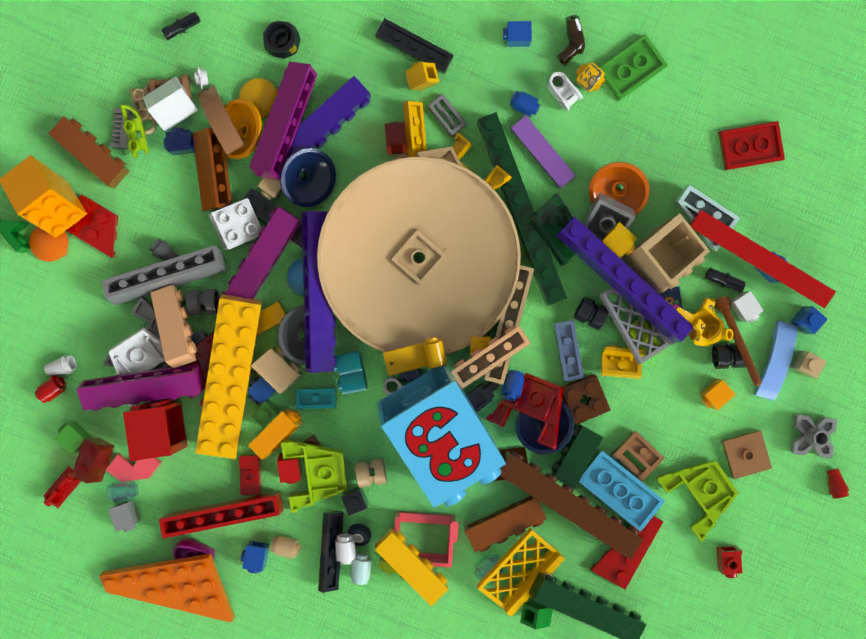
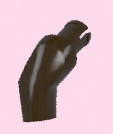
(575, 38)

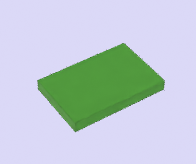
(632, 67)

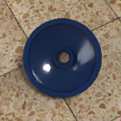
(317, 181)
(529, 430)

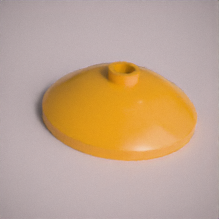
(248, 124)

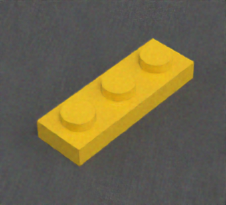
(414, 127)

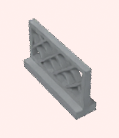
(624, 330)

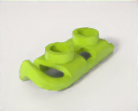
(131, 126)

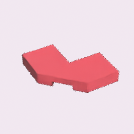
(126, 471)

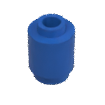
(525, 103)
(513, 385)

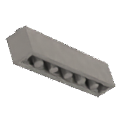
(163, 274)

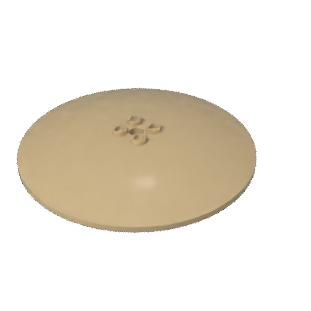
(407, 210)

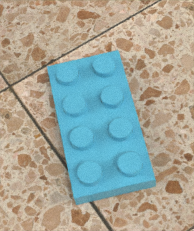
(621, 490)

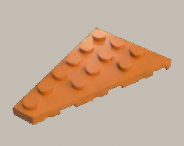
(179, 584)

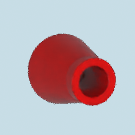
(837, 485)

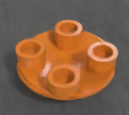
(48, 247)

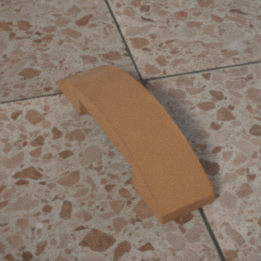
(219, 119)

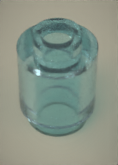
(122, 491)

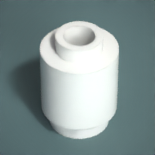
(345, 548)

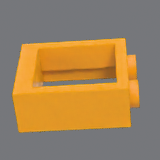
(280, 428)

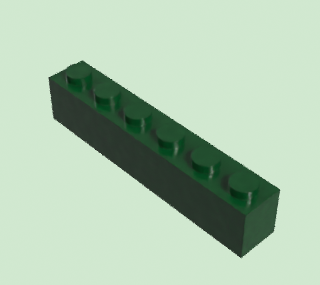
(586, 608)

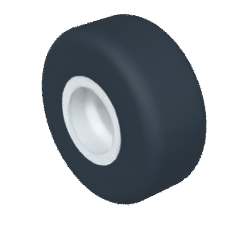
(363, 532)

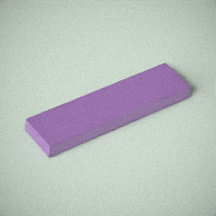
(542, 152)

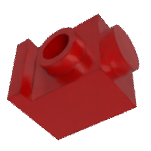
(725, 556)

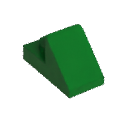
(11, 232)

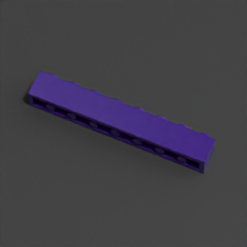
(624, 280)
(317, 312)

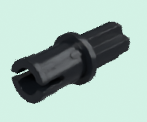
(181, 25)
(725, 279)

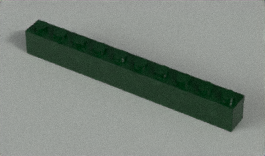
(521, 210)

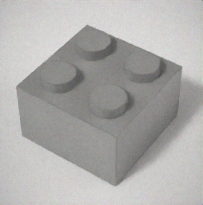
(606, 214)

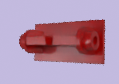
(61, 489)

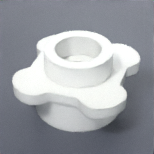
(201, 77)

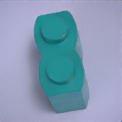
(351, 373)

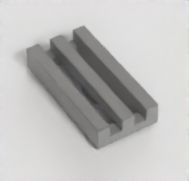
(457, 128)

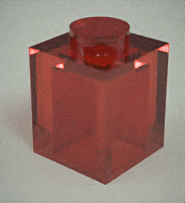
(395, 138)

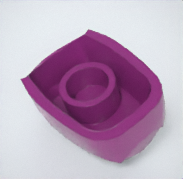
(189, 548)

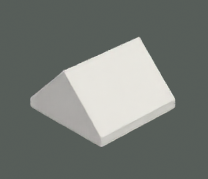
(169, 104)

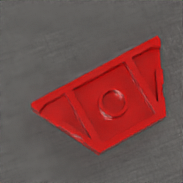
(96, 227)

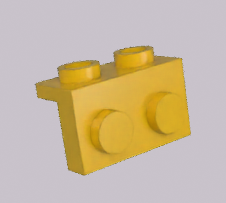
(620, 363)

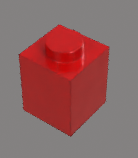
(289, 469)

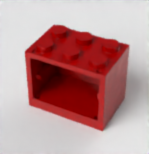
(155, 429)

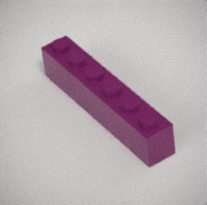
(283, 120)
(263, 254)
(141, 387)

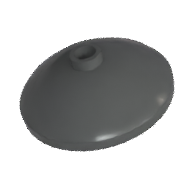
(289, 335)

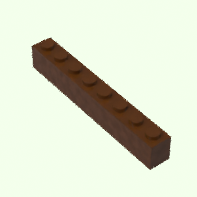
(569, 505)

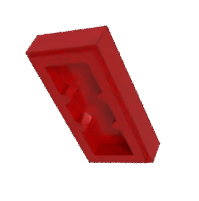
(250, 475)

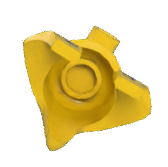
(706, 325)

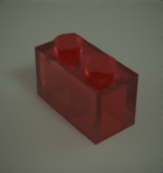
(92, 460)

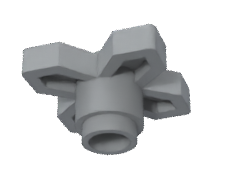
(813, 436)

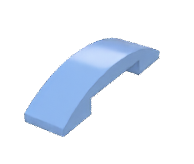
(778, 360)

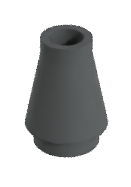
(162, 250)

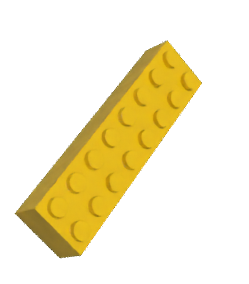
(228, 376)

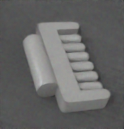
(122, 143)

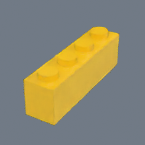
(411, 566)

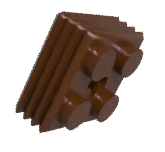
(595, 405)

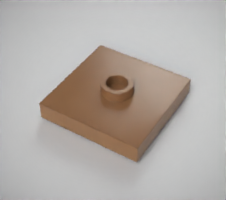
(746, 454)

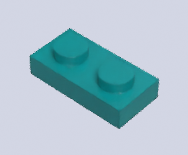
(315, 398)

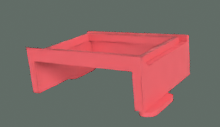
(437, 560)

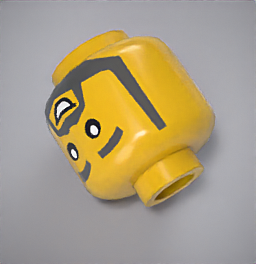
(590, 77)

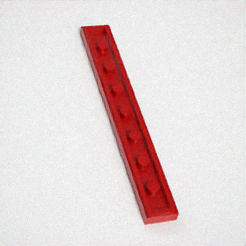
(762, 259)

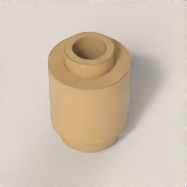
(285, 547)

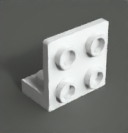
(235, 224)

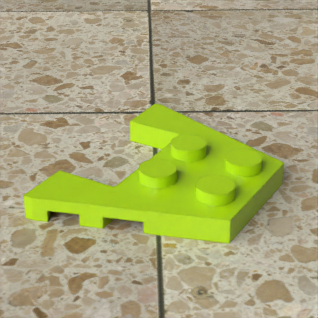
(324, 472)
(709, 488)

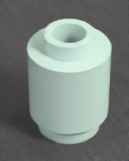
(361, 569)

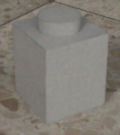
(124, 516)

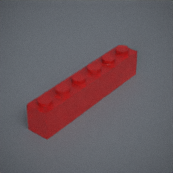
(221, 514)

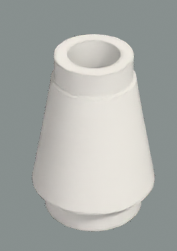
(62, 365)

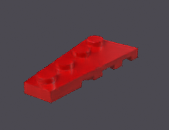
(621, 569)

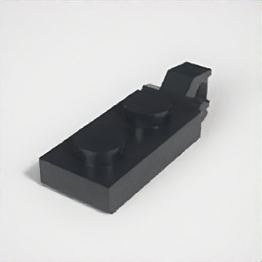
(482, 395)

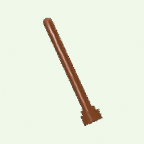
(724, 304)

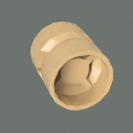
(364, 475)

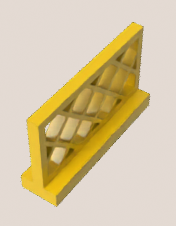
(519, 593)

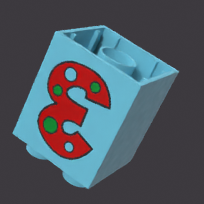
(440, 436)

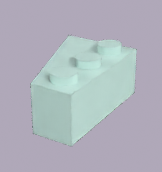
(692, 200)

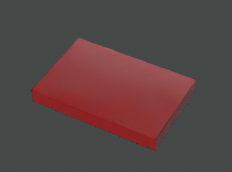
(751, 145)

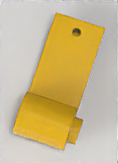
(428, 353)

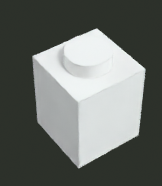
(746, 307)

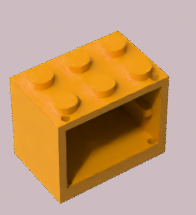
(42, 196)

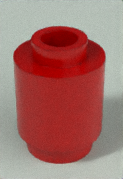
(50, 388)

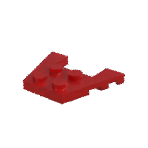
(538, 400)

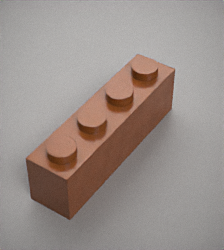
(89, 152)
(211, 171)
(504, 523)

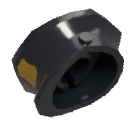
(281, 39)

